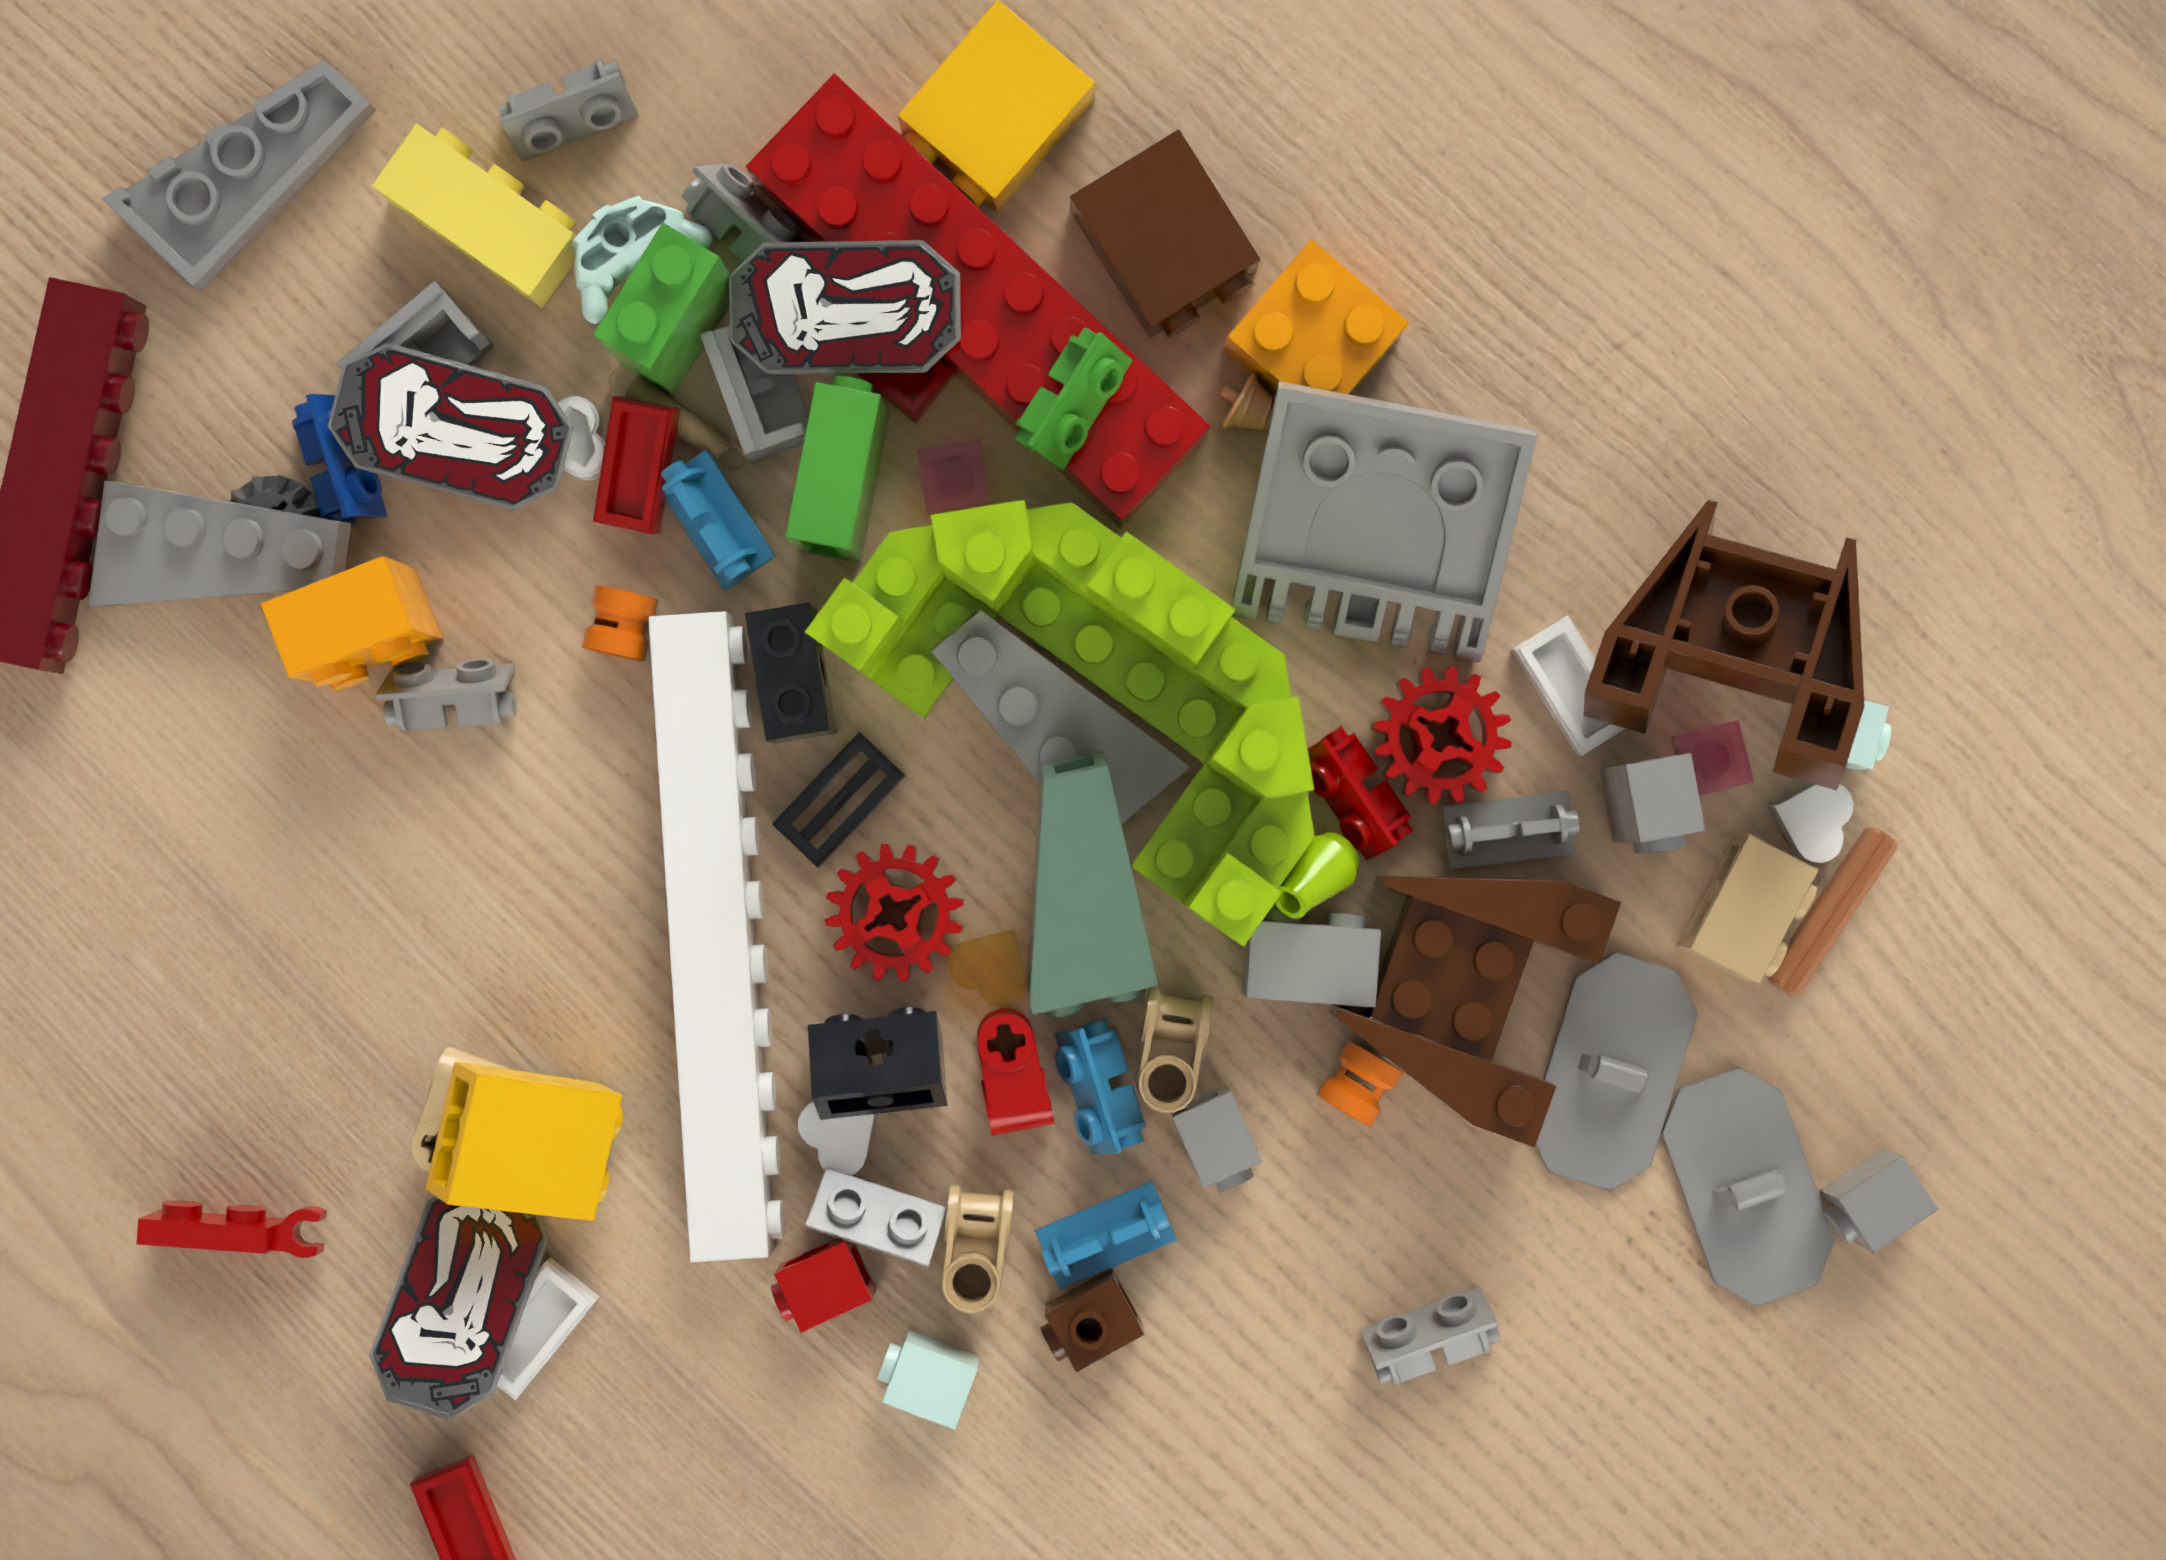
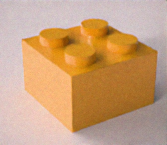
(1315, 327)
(353, 623)

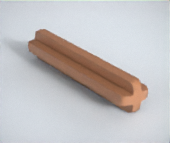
(1833, 910)

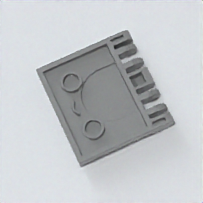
(1383, 511)

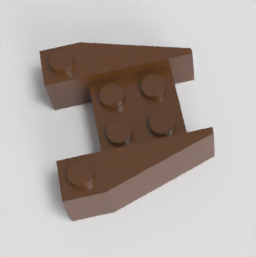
(1749, 625)
(1455, 979)

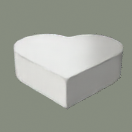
(586, 444)
(1814, 821)
(840, 1141)

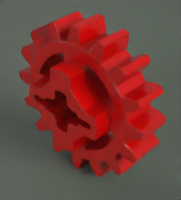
(1455, 710)
(880, 885)

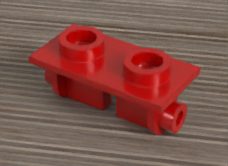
(1368, 819)

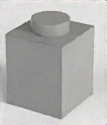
(1217, 1140)
(1877, 1201)

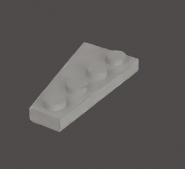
(236, 180)
(195, 546)
(1050, 714)

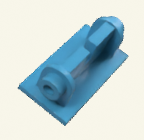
(715, 519)
(1103, 1116)
(1105, 1235)

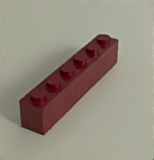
(59, 464)

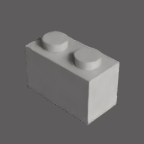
(1653, 802)
(1313, 960)

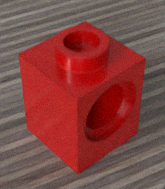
(822, 1284)

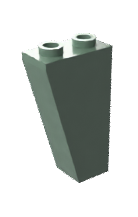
(1085, 901)

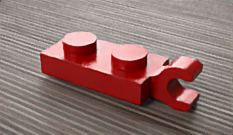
(239, 1230)

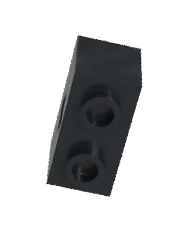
(790, 674)
(907, 1080)

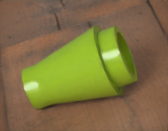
(1320, 873)

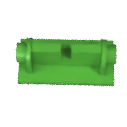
(1091, 373)

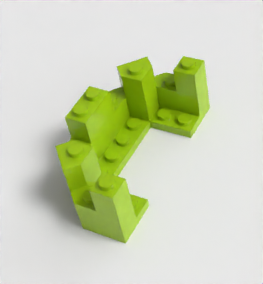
(1137, 636)

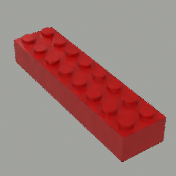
(859, 180)

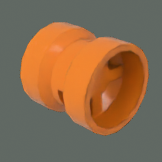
(619, 623)
(1350, 1094)

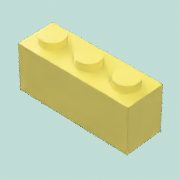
(480, 212)

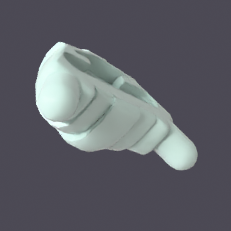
(615, 242)

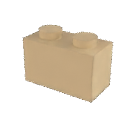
(1749, 909)

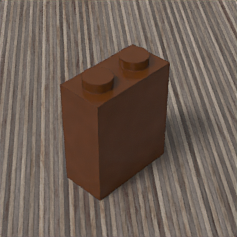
(1165, 236)

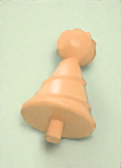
(1249, 407)

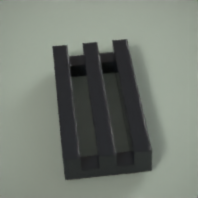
(802, 839)

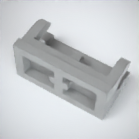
(429, 325)
(761, 405)

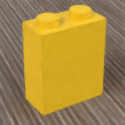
(996, 107)
(524, 1142)

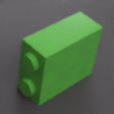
(665, 307)
(838, 469)

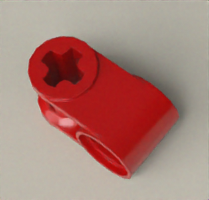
(1014, 1082)

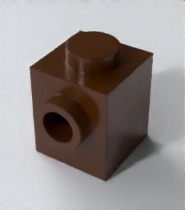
(1091, 1321)

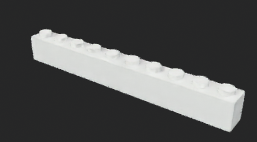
(714, 936)

